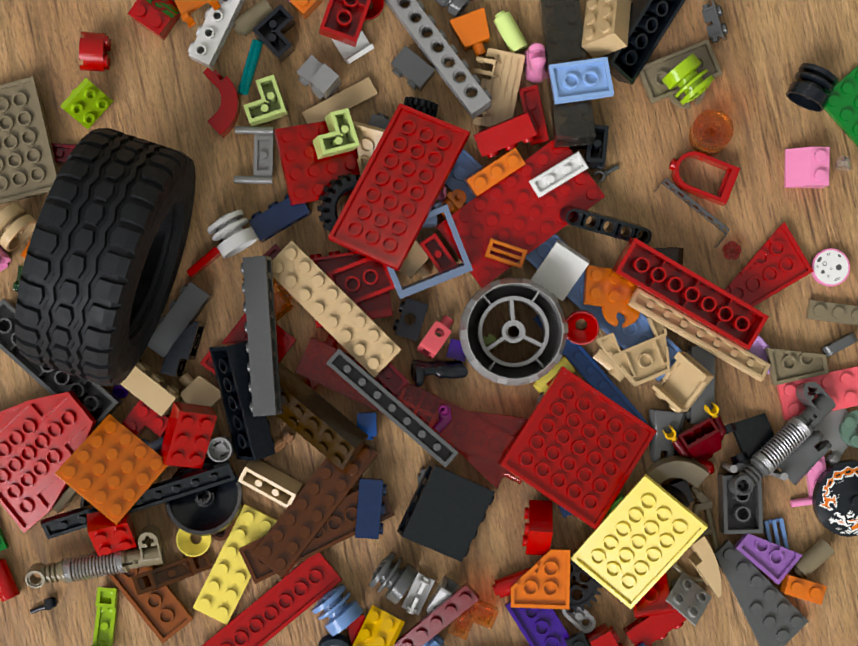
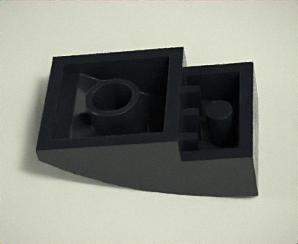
(183, 349)

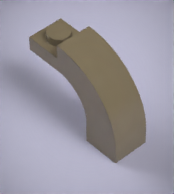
(678, 467)

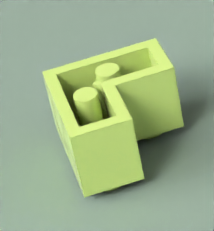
(271, 104)
(341, 135)

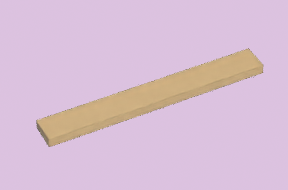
(699, 334)

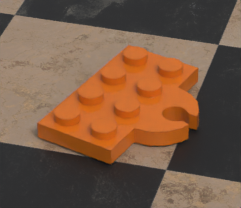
(611, 293)

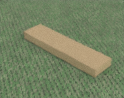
(345, 99)

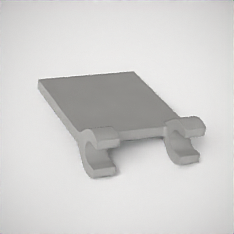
(830, 429)

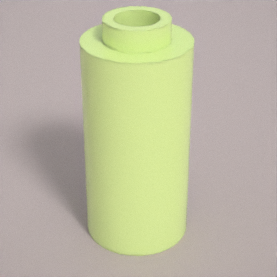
(510, 32)

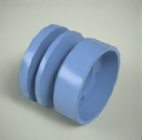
(337, 610)

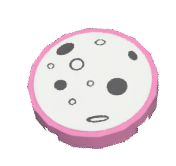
(830, 267)

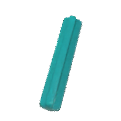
(250, 67)

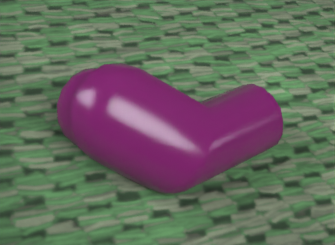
(444, 418)

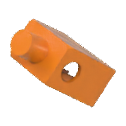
(472, 31)

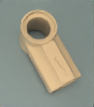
(604, 360)

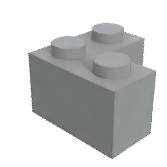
(319, 77)

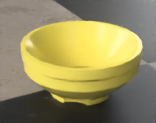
(190, 549)

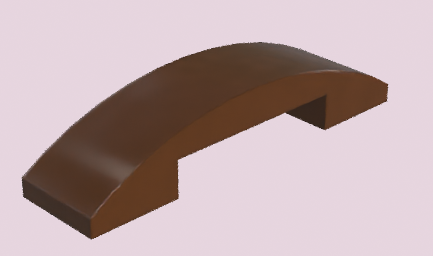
(171, 573)

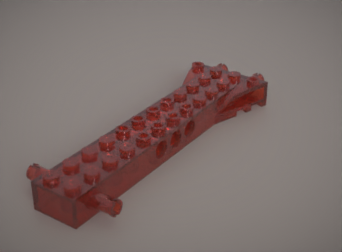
(476, 435)

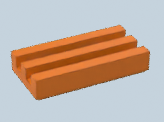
(502, 260)

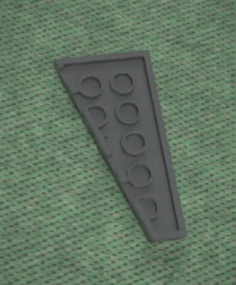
(764, 607)

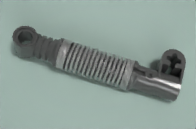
(798, 427)

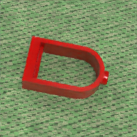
(725, 187)

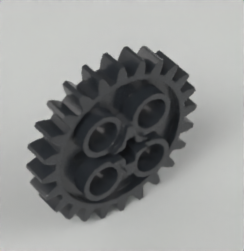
(587, 594)

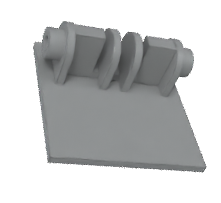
(688, 598)

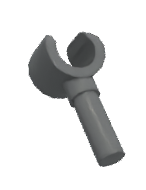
(606, 172)

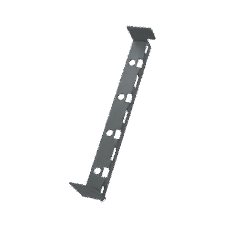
(700, 209)

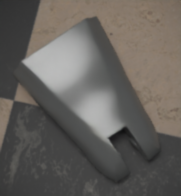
(659, 421)
(805, 457)

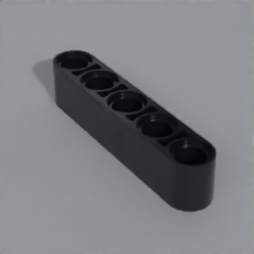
(598, 220)

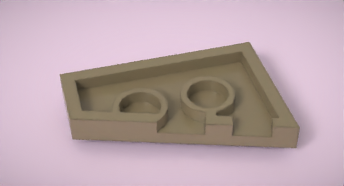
(794, 365)

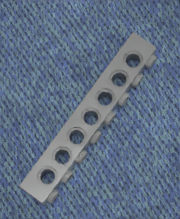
(473, 105)

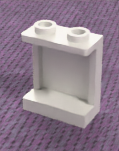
(560, 270)

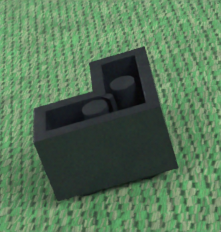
(272, 30)
(596, 153)

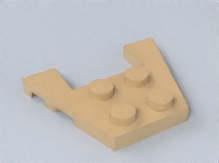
(642, 360)

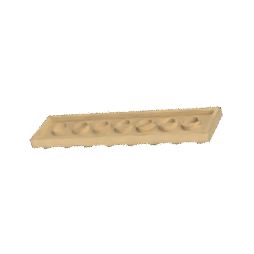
(334, 309)

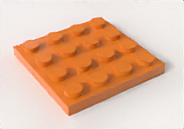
(112, 469)

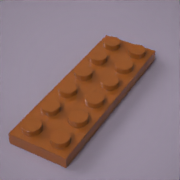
(158, 608)

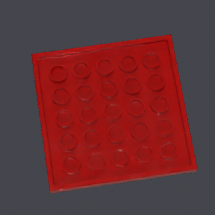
(578, 448)

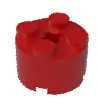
(93, 51)

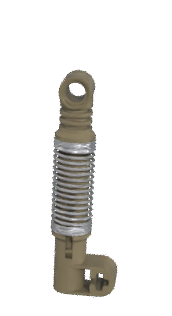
(103, 565)

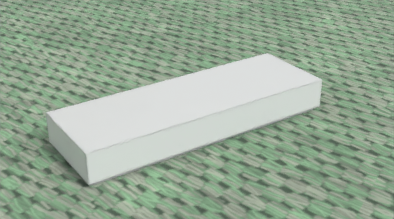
(558, 174)

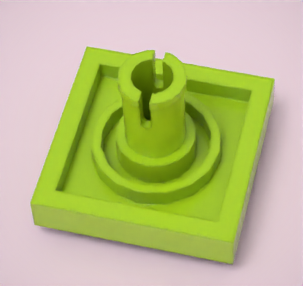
(86, 103)

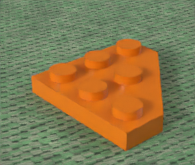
(545, 583)

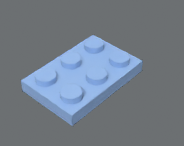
(581, 80)

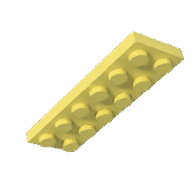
(230, 572)

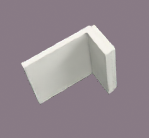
(352, 53)

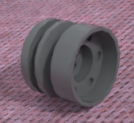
(393, 577)

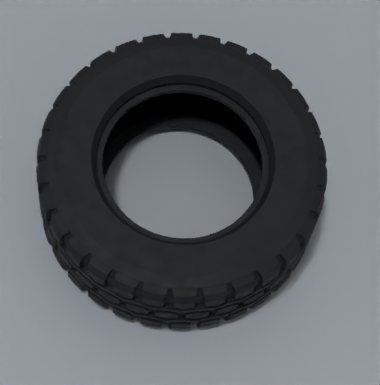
(104, 256)

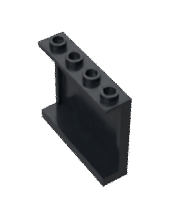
(445, 512)

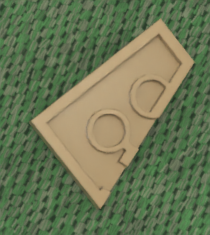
(368, 139)

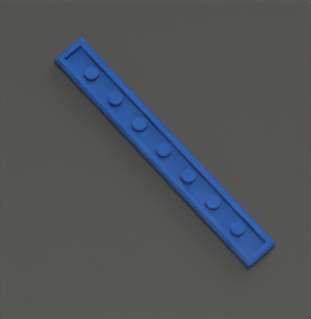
(595, 375)

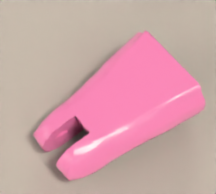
(535, 63)

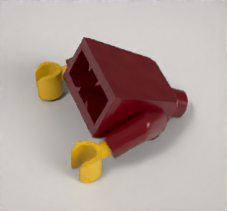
(701, 439)

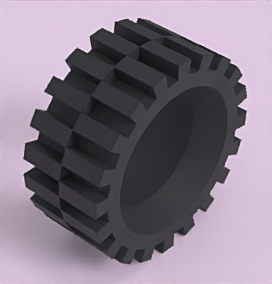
(331, 197)

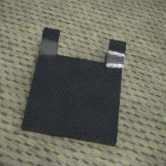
(750, 435)

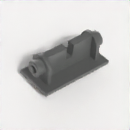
(714, 14)

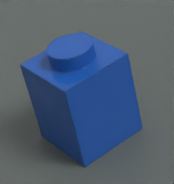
(368, 423)

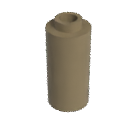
(252, 17)
(813, 558)

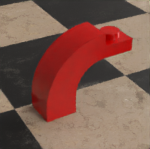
(229, 110)

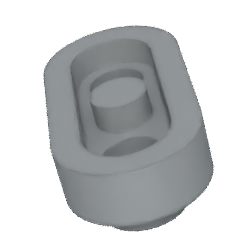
(576, 619)

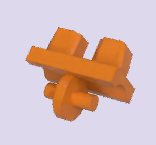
(454, 201)

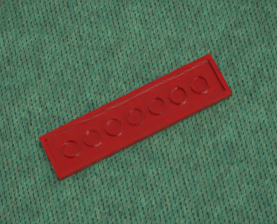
(279, 604)

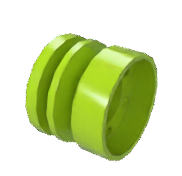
(688, 79)

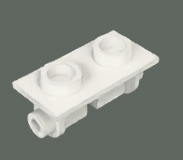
(418, 594)

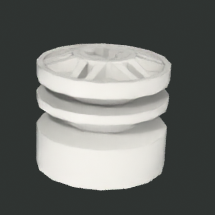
(233, 235)

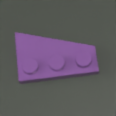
(767, 556)

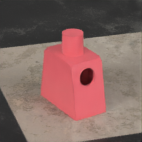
(431, 343)

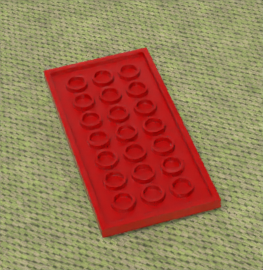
(399, 186)
(516, 214)

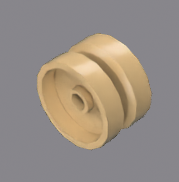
(15, 226)

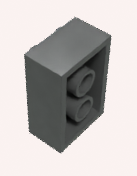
(739, 512)

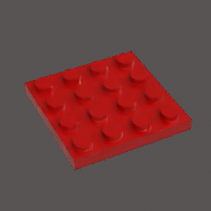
(302, 169)

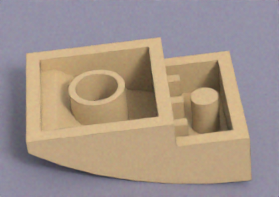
(706, 564)

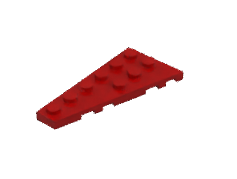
(770, 269)

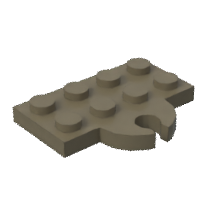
(655, 71)

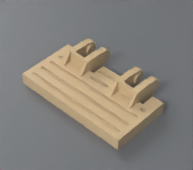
(502, 85)

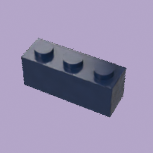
(277, 218)
(370, 508)

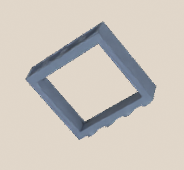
(440, 276)

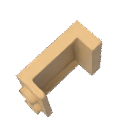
(683, 382)

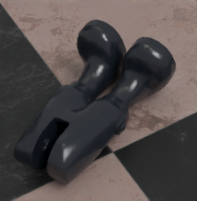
(439, 368)

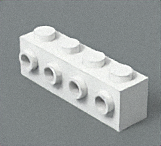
(214, 32)

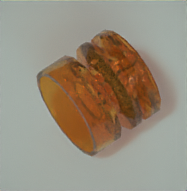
(719, 126)

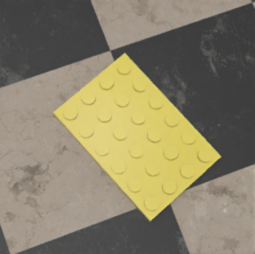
(638, 541)

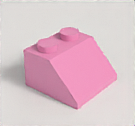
(806, 167)

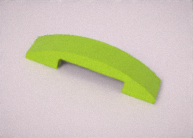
(105, 616)

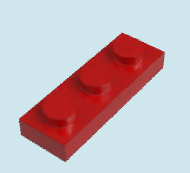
(532, 101)

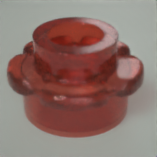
(736, 250)

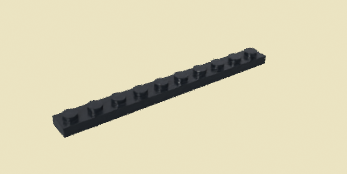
(155, 495)

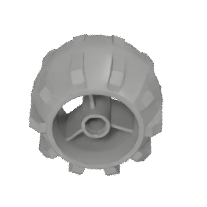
(553, 331)

